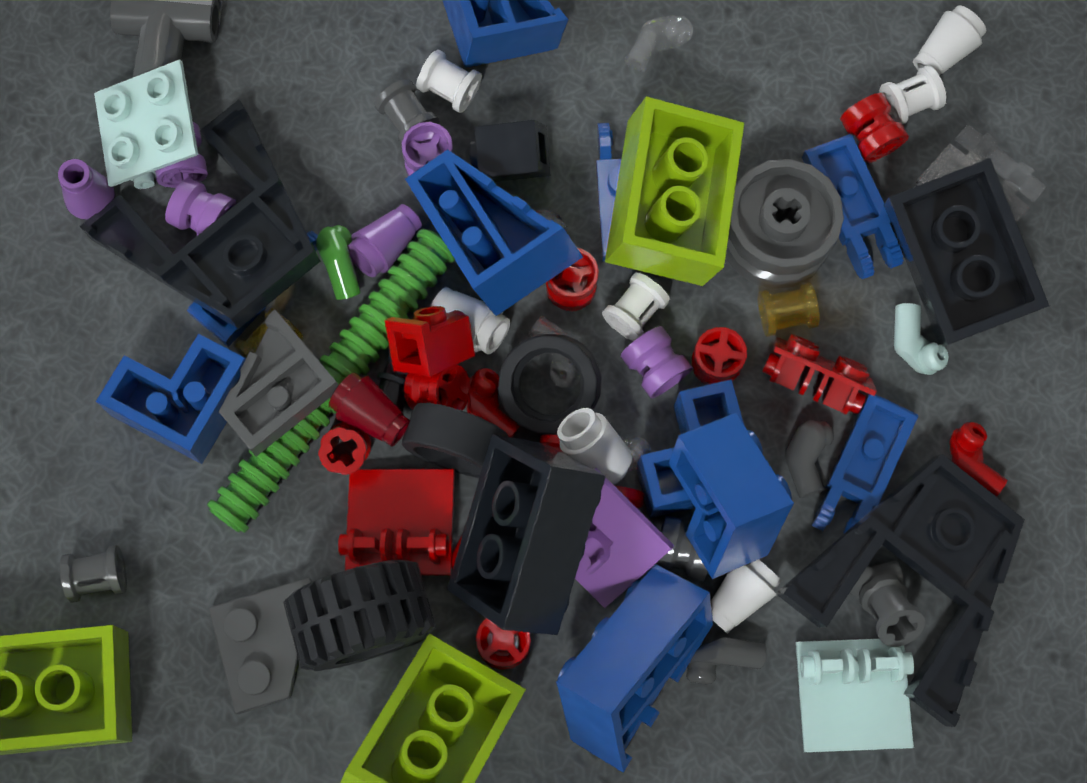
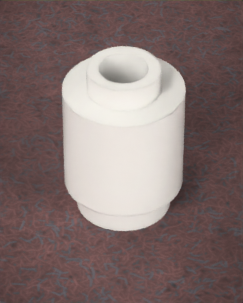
(595, 443)

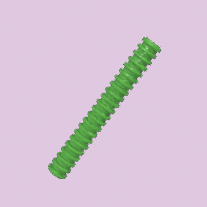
(352, 354)

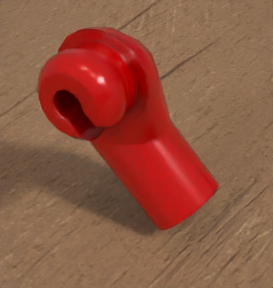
(484, 401)
(968, 455)

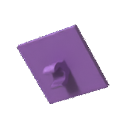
(618, 547)

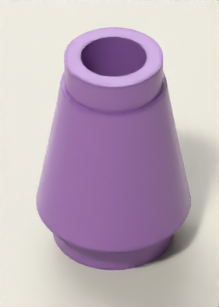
(84, 189)
(382, 241)

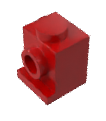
(429, 341)

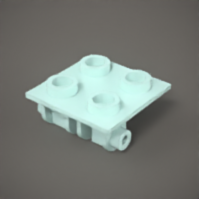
(145, 125)
(854, 695)

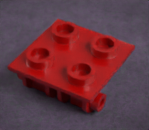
(847, 374)
(400, 518)

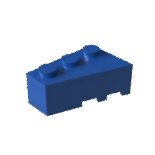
(504, 28)
(491, 234)
(629, 660)

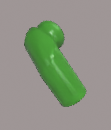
(335, 255)

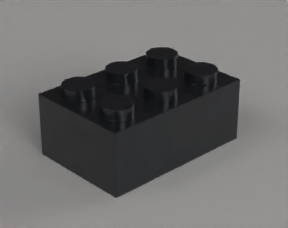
(965, 252)
(525, 535)

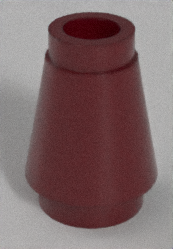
(368, 409)

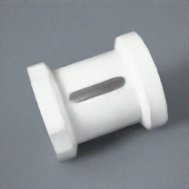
(448, 81)
(915, 94)
(636, 306)

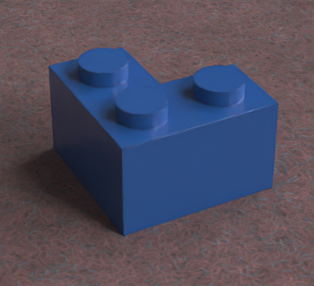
(179, 409)
(692, 409)
(734, 494)

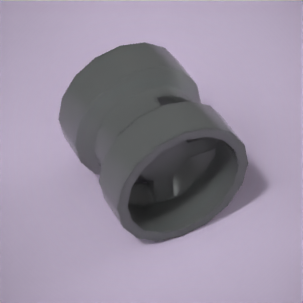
(683, 553)

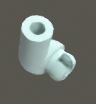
(912, 346)

